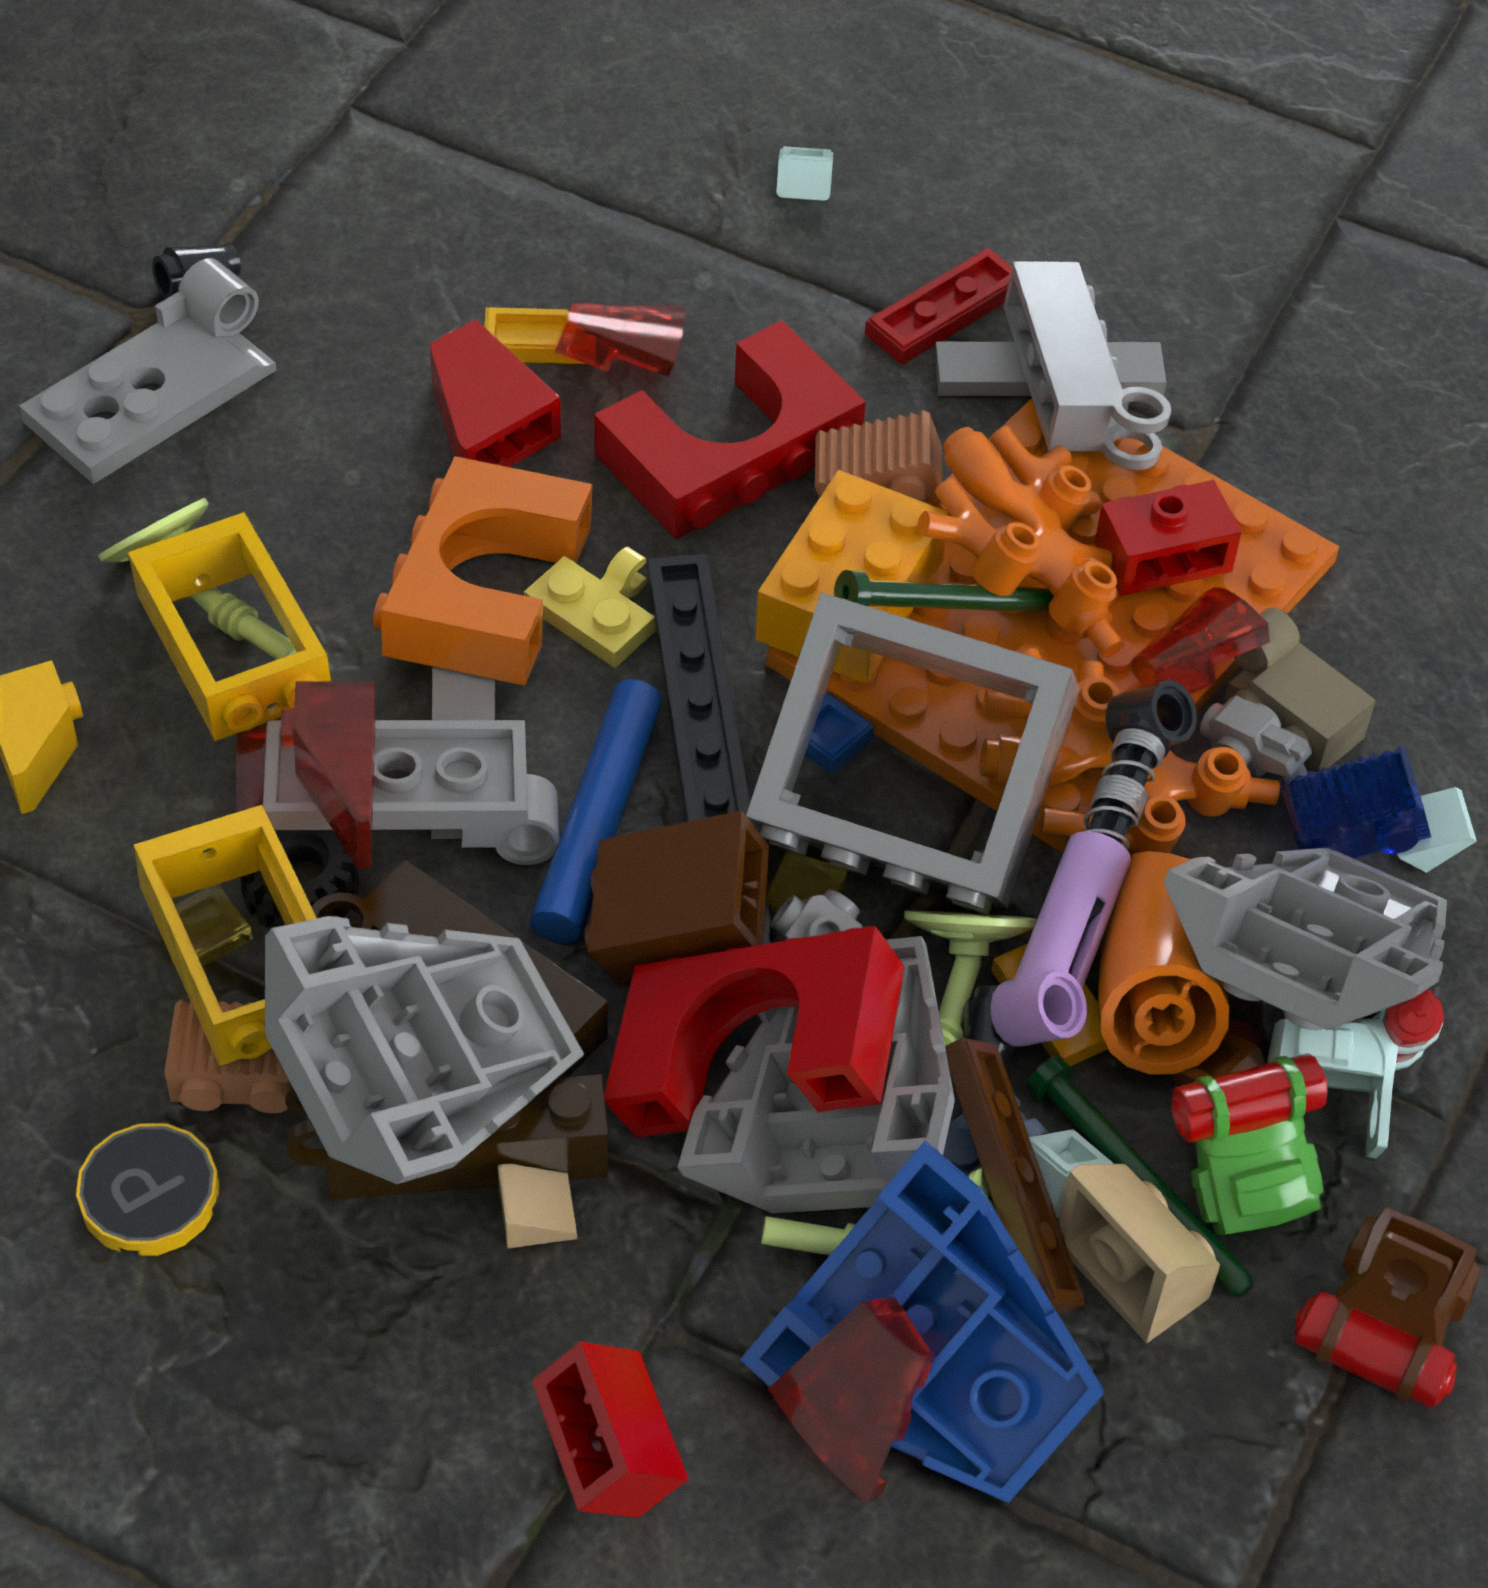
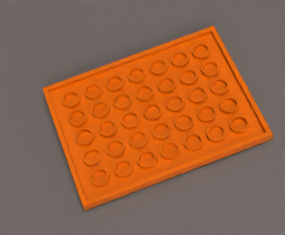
(943, 718)

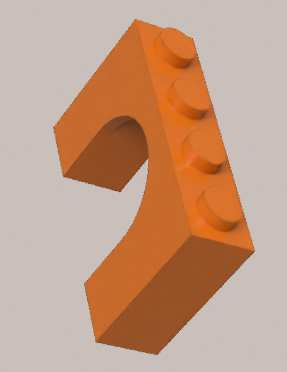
(473, 513)

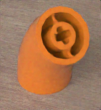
(1151, 990)

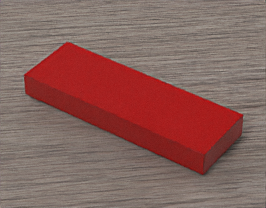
(941, 307)

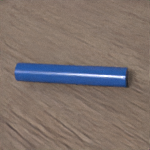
(595, 810)

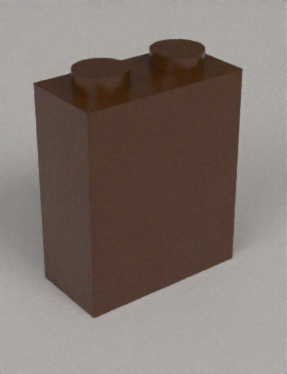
(677, 893)

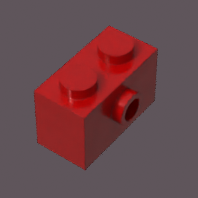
(1168, 537)
(609, 1430)

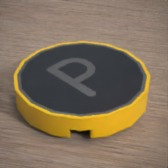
(147, 1189)

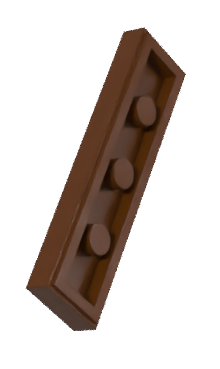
(1012, 1168)

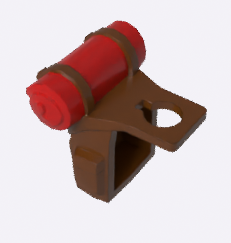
(1394, 1307)

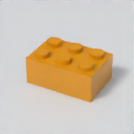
(847, 529)

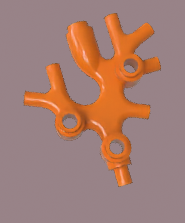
(1038, 541)
(1209, 786)

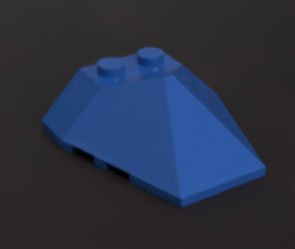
(1004, 1363)

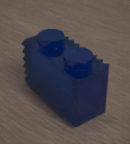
(1358, 806)

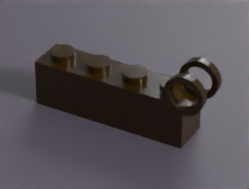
(430, 908)
(554, 1132)

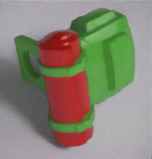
(1253, 1143)

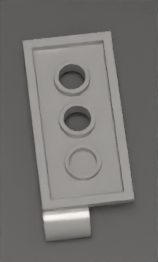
(189, 352)
(459, 778)

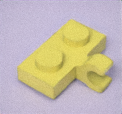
(597, 610)

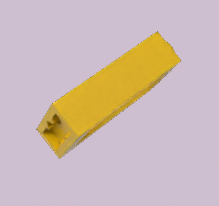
(202, 562)
(175, 867)

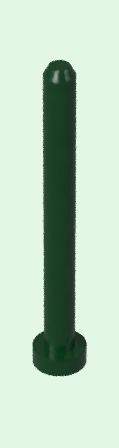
(857, 588)
(1053, 1082)

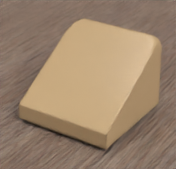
(535, 1205)

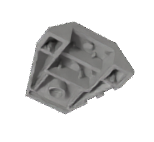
(1310, 933)
(409, 1039)
(782, 1155)

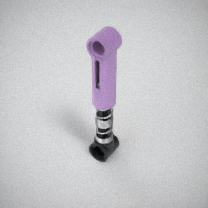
(1047, 992)

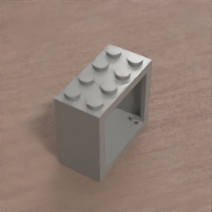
(969, 884)

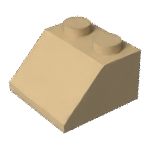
(1134, 1247)

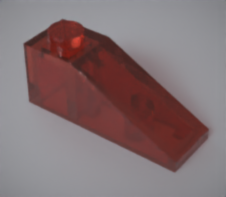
(336, 756)

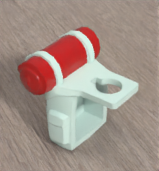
(1367, 1053)

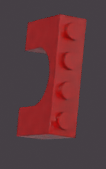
(696, 480)
(689, 1005)

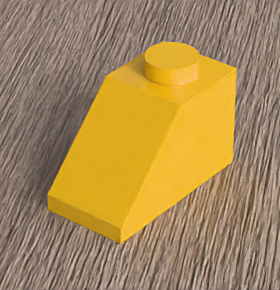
(36, 730)

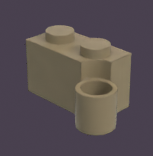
(1303, 693)

